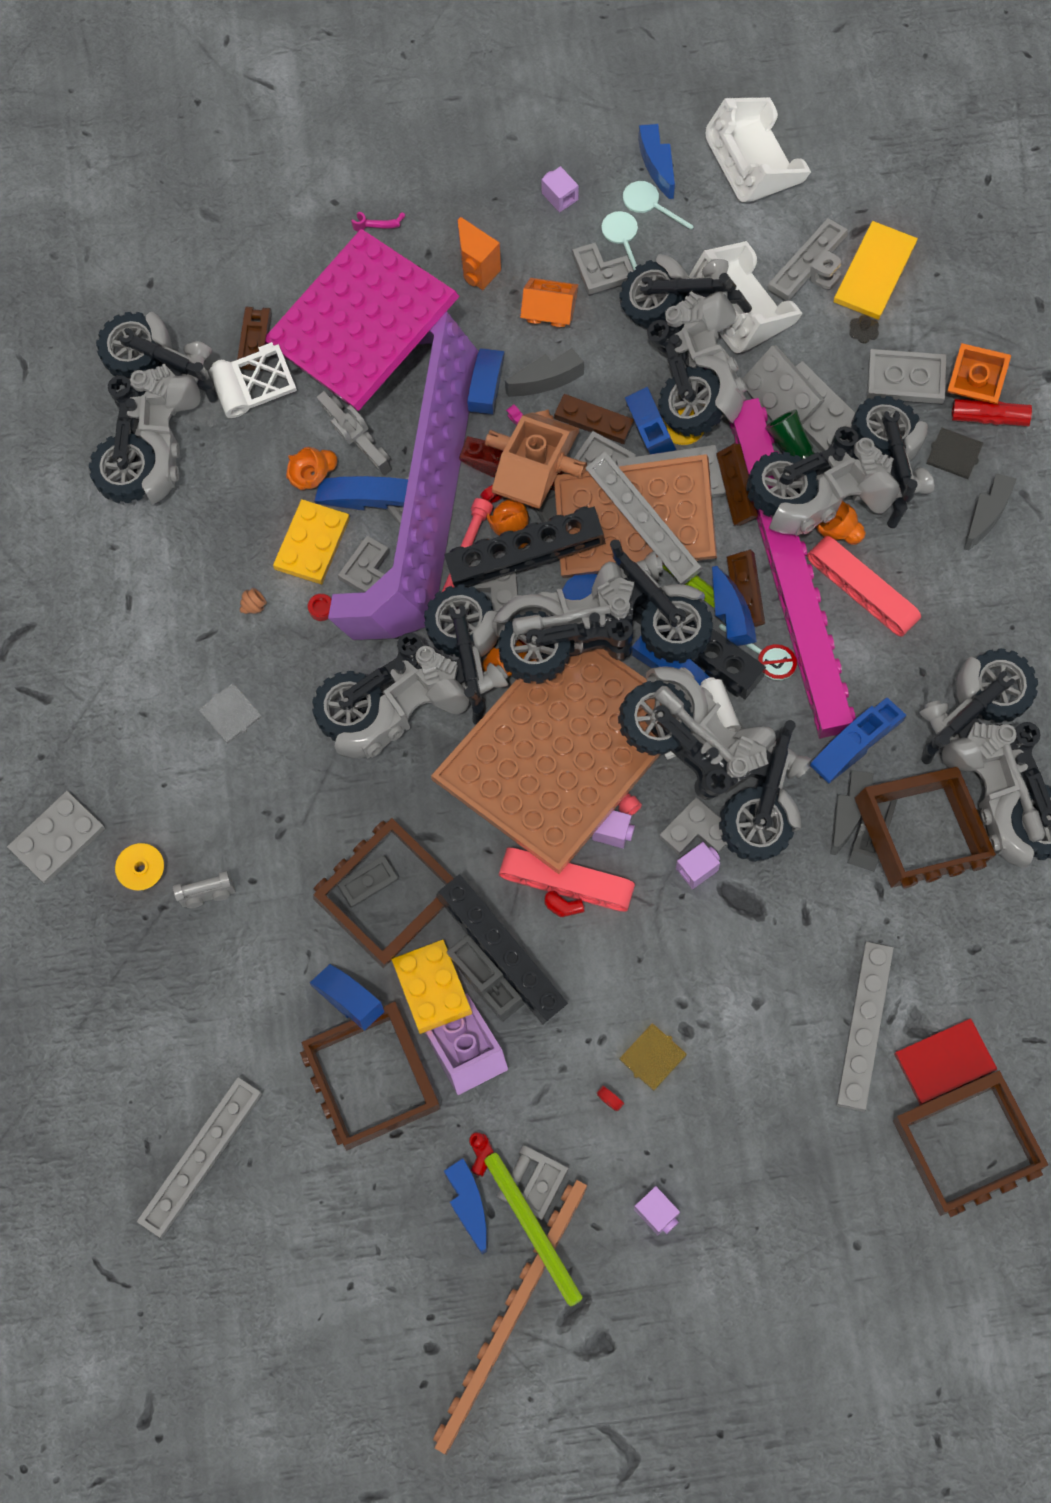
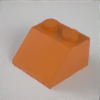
(478, 254)
(548, 302)
(979, 373)

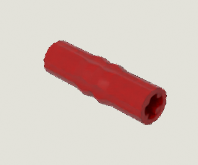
(991, 413)

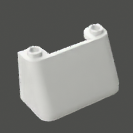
(749, 151)
(766, 317)

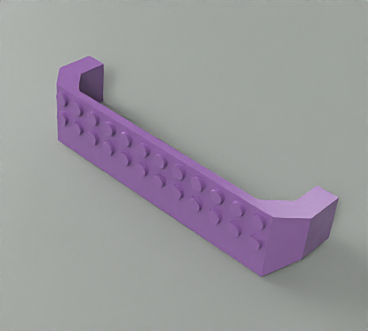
(401, 596)

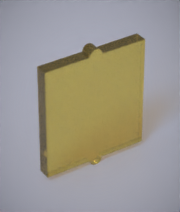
(653, 1057)

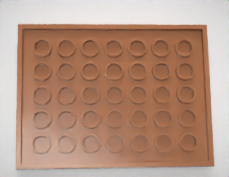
(551, 758)

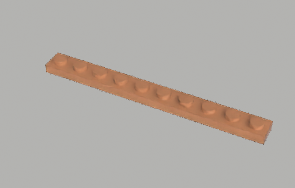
(504, 1325)

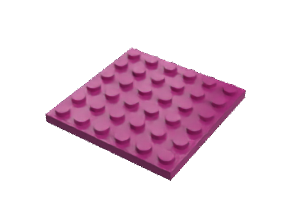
(361, 318)

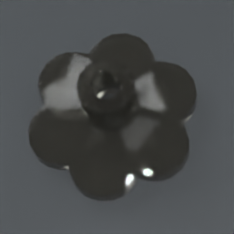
(864, 329)

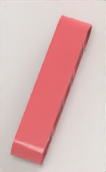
(864, 586)
(572, 882)

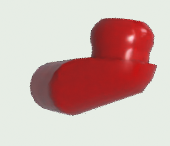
(561, 907)
(482, 1149)

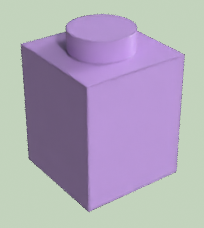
(560, 189)
(615, 830)
(698, 865)
(657, 1211)

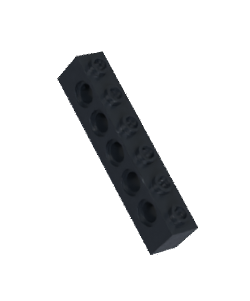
(538, 553)
(729, 655)
(501, 949)

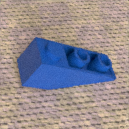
(650, 422)

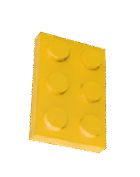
(311, 541)
(431, 986)

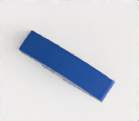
(362, 491)

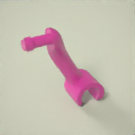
(376, 223)

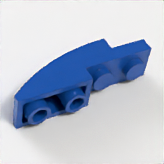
(857, 739)

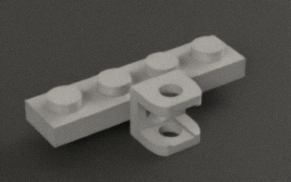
(812, 261)
(354, 429)

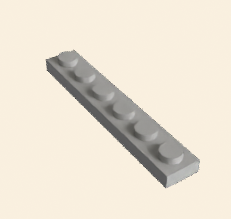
(644, 518)
(865, 1027)
(199, 1158)

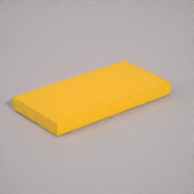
(875, 270)

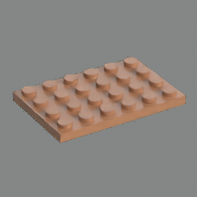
(674, 489)

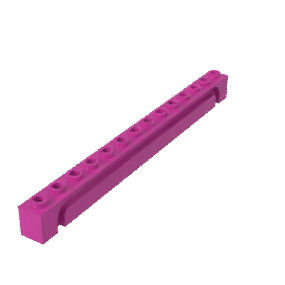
(796, 592)

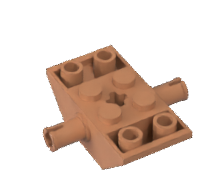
(533, 458)

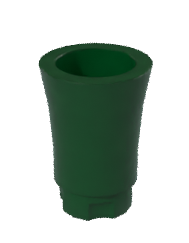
(790, 434)

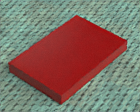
(945, 1061)

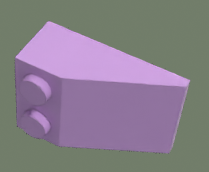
(467, 1051)

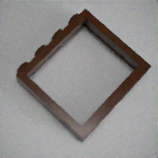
(964, 811)
(344, 867)
(321, 1085)
(1016, 1120)

